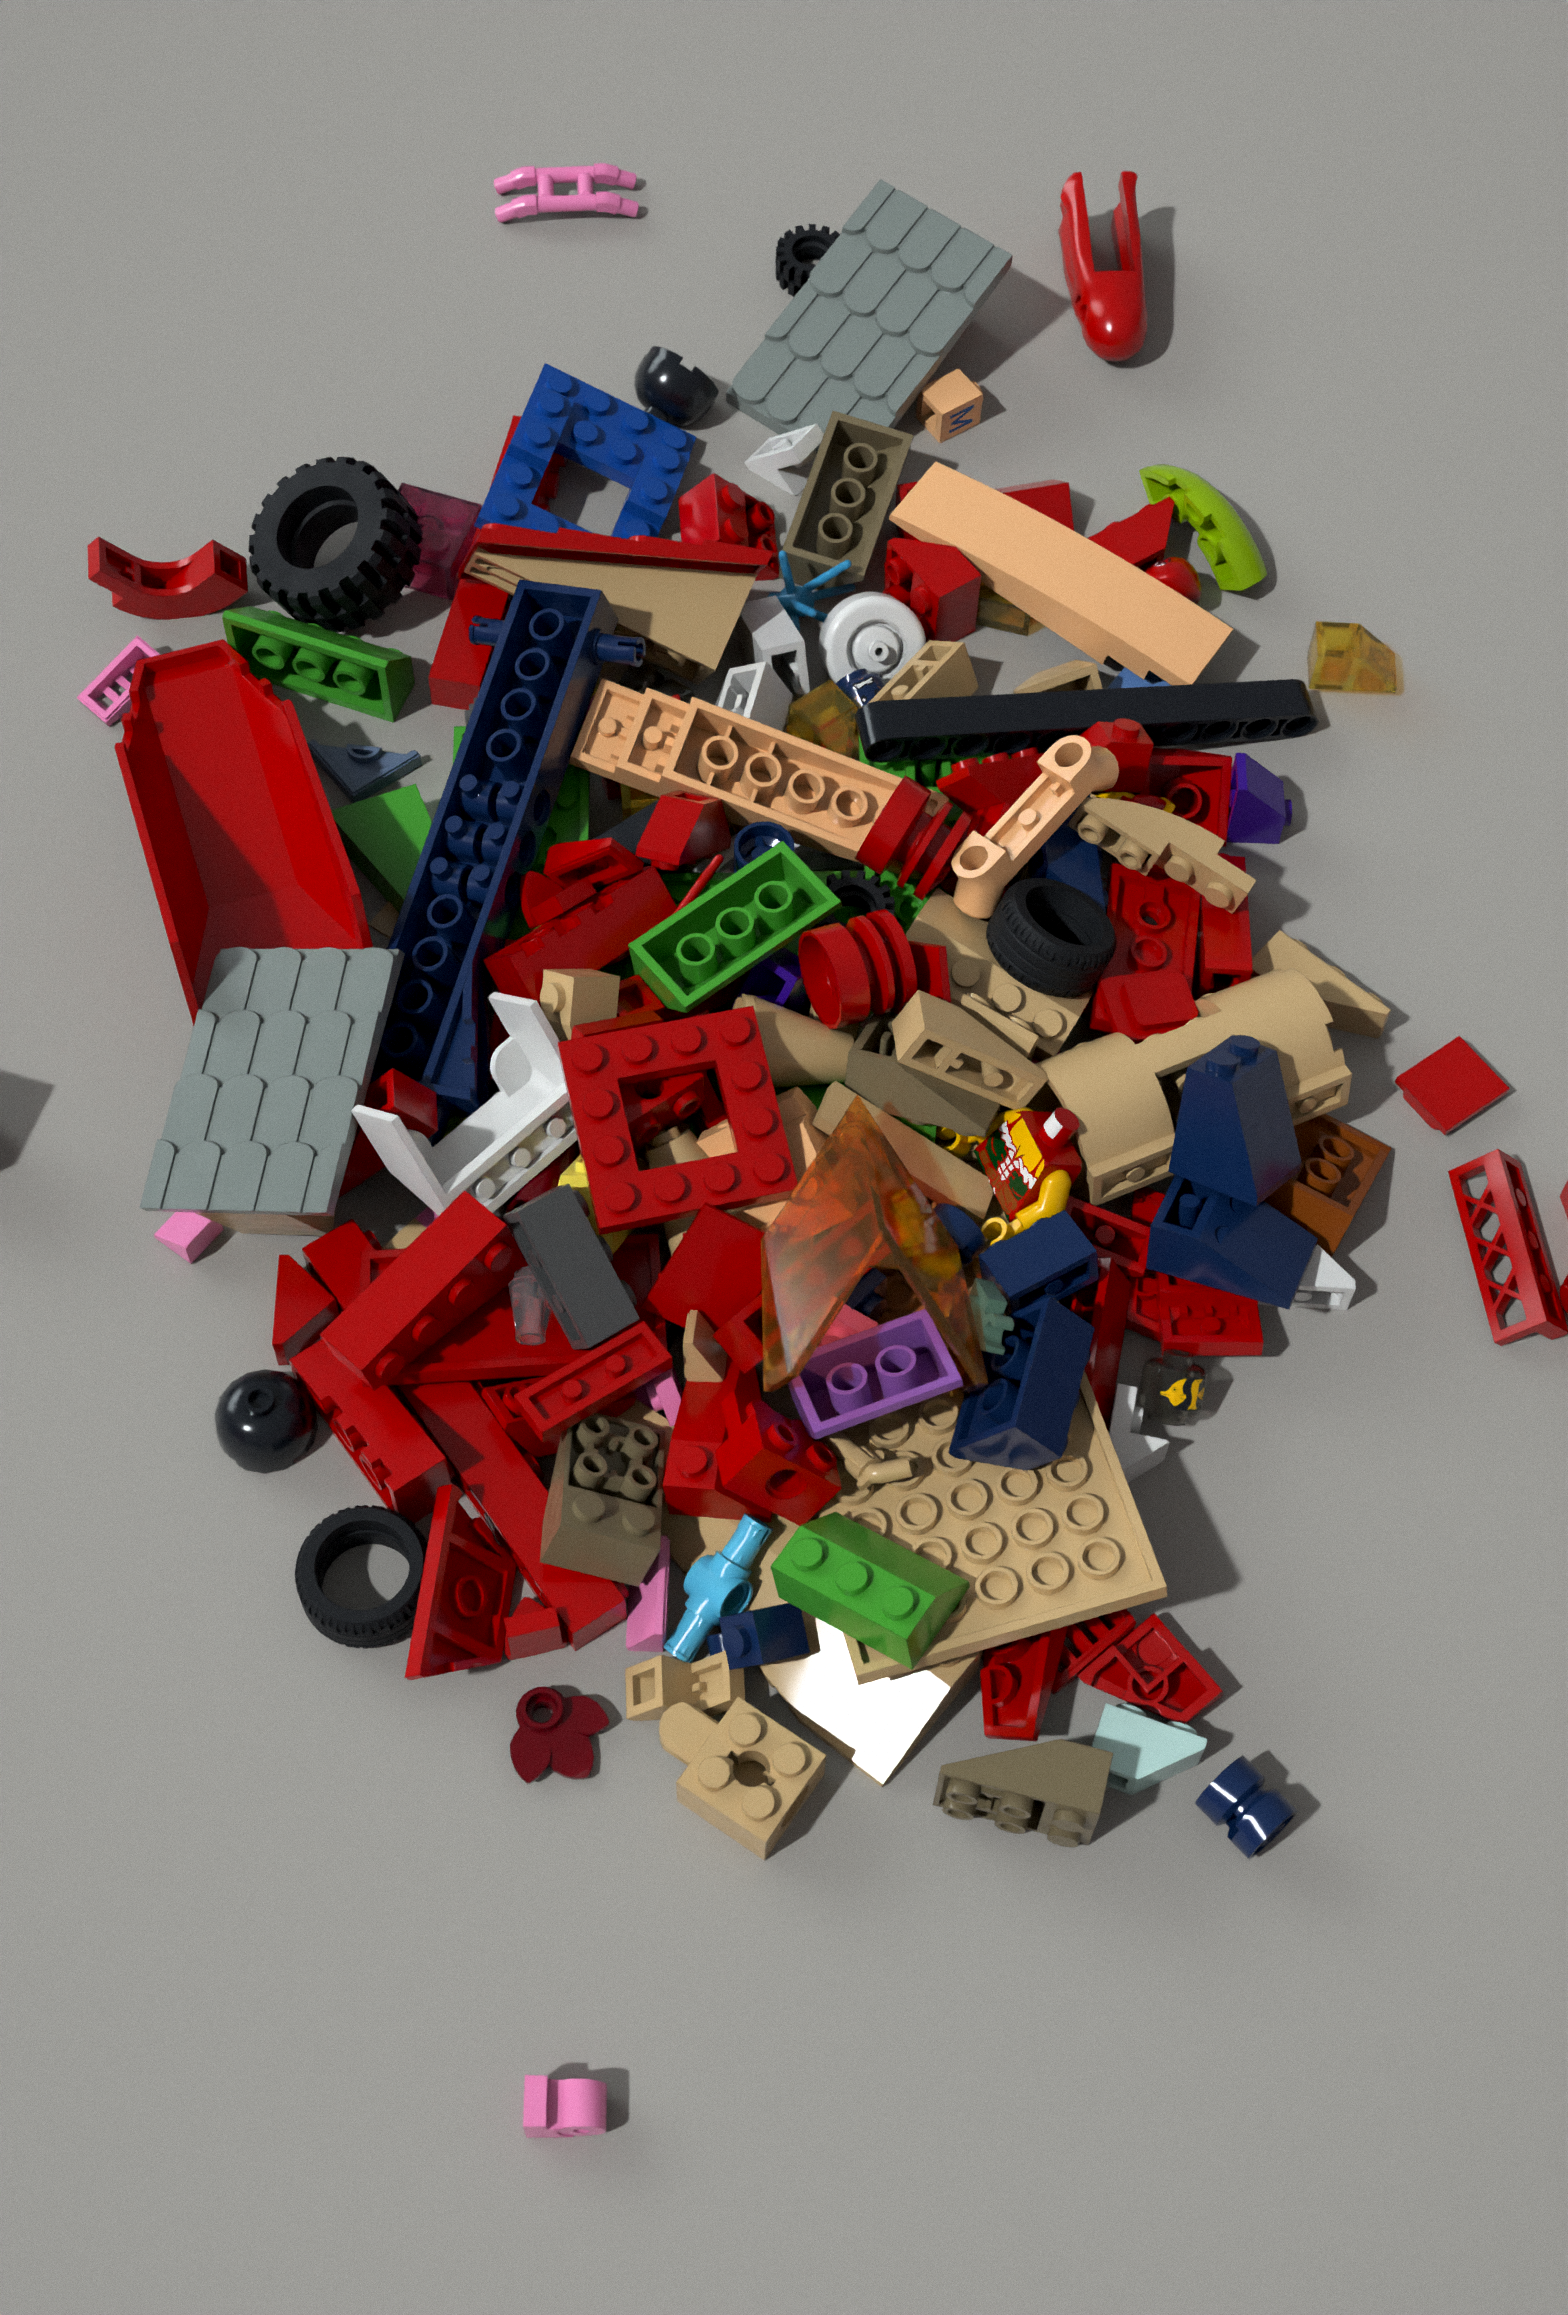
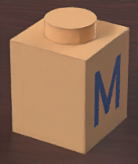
(949, 405)

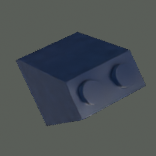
(1236, 1123)

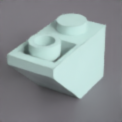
(1144, 1748)

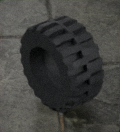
(303, 517)

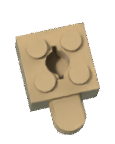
(741, 1771)

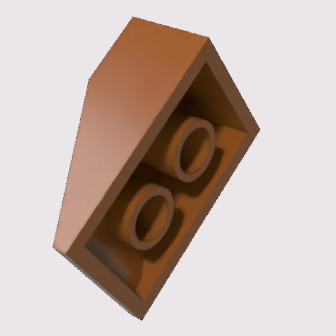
(1332, 1178)

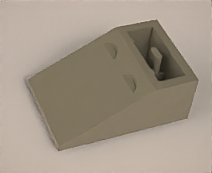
(909, 1092)
(605, 1499)
(1037, 1788)

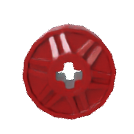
(913, 838)
(857, 968)

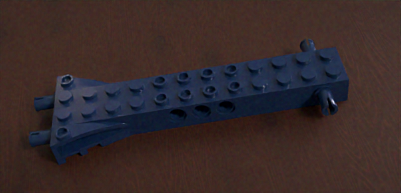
(491, 833)

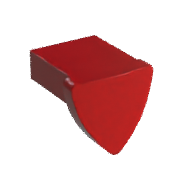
(545, 899)
(532, 1630)

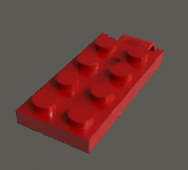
(1143, 945)

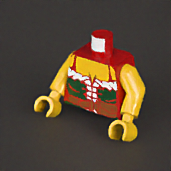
(1026, 1164)

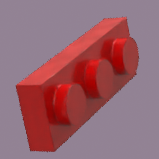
(593, 1381)

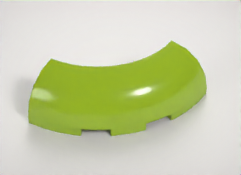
(1222, 532)

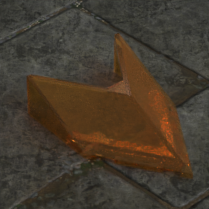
(852, 1215)

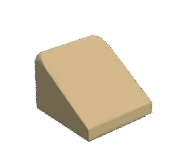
(702, 1354)

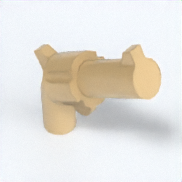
(866, 1465)

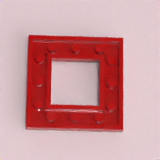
(633, 1198)

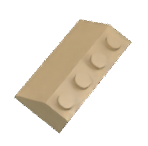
(977, 972)

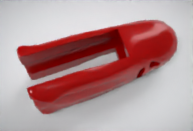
(1106, 303)

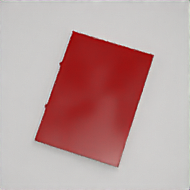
(710, 1270)

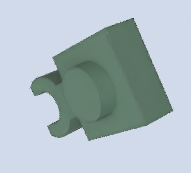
(988, 1311)

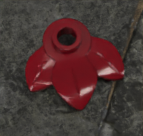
(561, 1740)

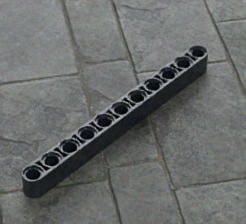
(1027, 720)

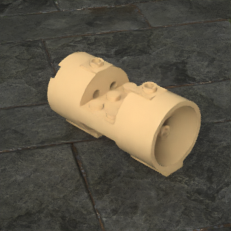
(1134, 1092)

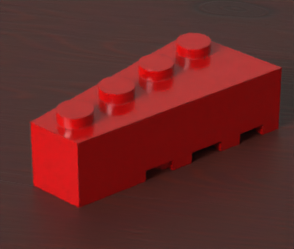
(585, 935)
(425, 1291)
(375, 1433)

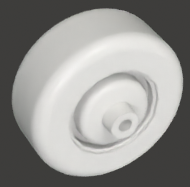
(869, 634)

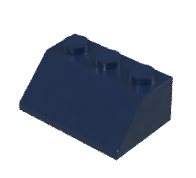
(1031, 1391)

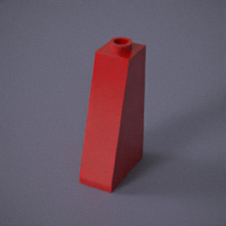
(1222, 944)

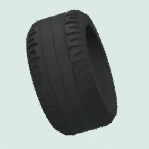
(1051, 937)
(331, 1539)

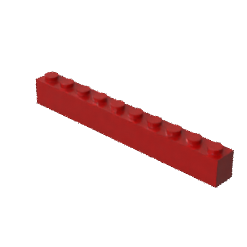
(485, 1461)

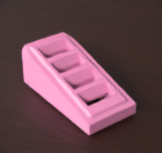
(115, 674)

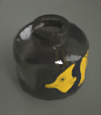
(1172, 1388)

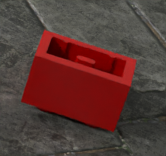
(728, 515)
(935, 585)

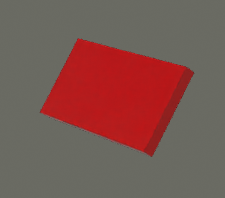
(485, 1340)

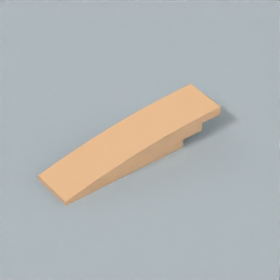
(1064, 578)
(754, 768)

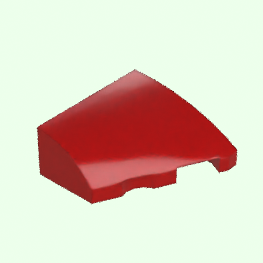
(1154, 1674)

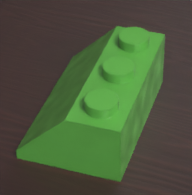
(867, 1586)

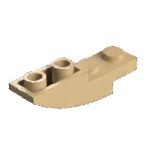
(1151, 836)

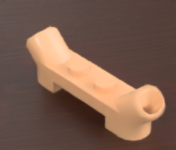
(989, 862)

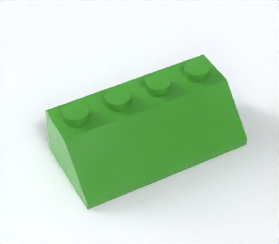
(321, 662)
(731, 928)

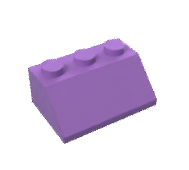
(873, 1374)

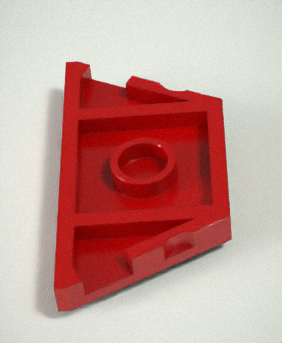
(461, 1593)

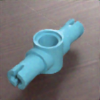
(717, 1587)

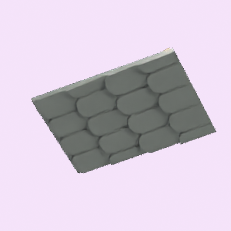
(870, 318)
(271, 1087)

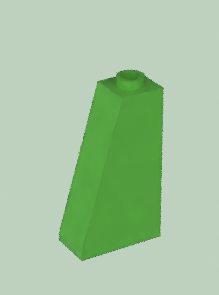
(386, 838)

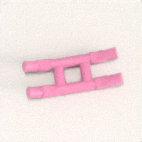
(547, 202)

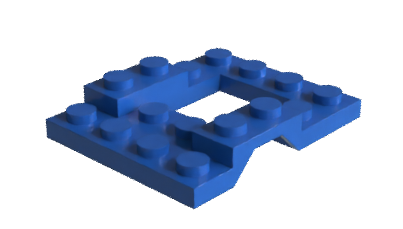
(598, 434)

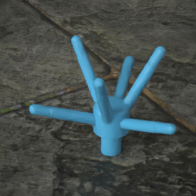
(800, 600)

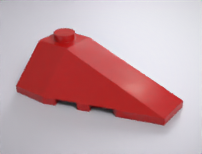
(692, 1470)

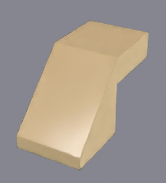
(667, 1681)

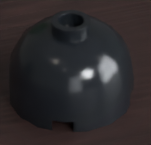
(673, 390)
(265, 1421)

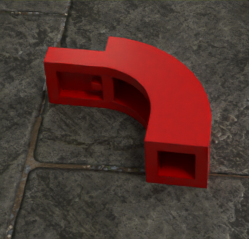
(173, 589)

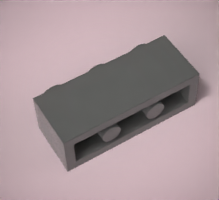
(572, 1266)

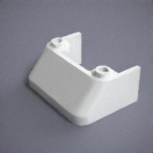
(503, 1139)

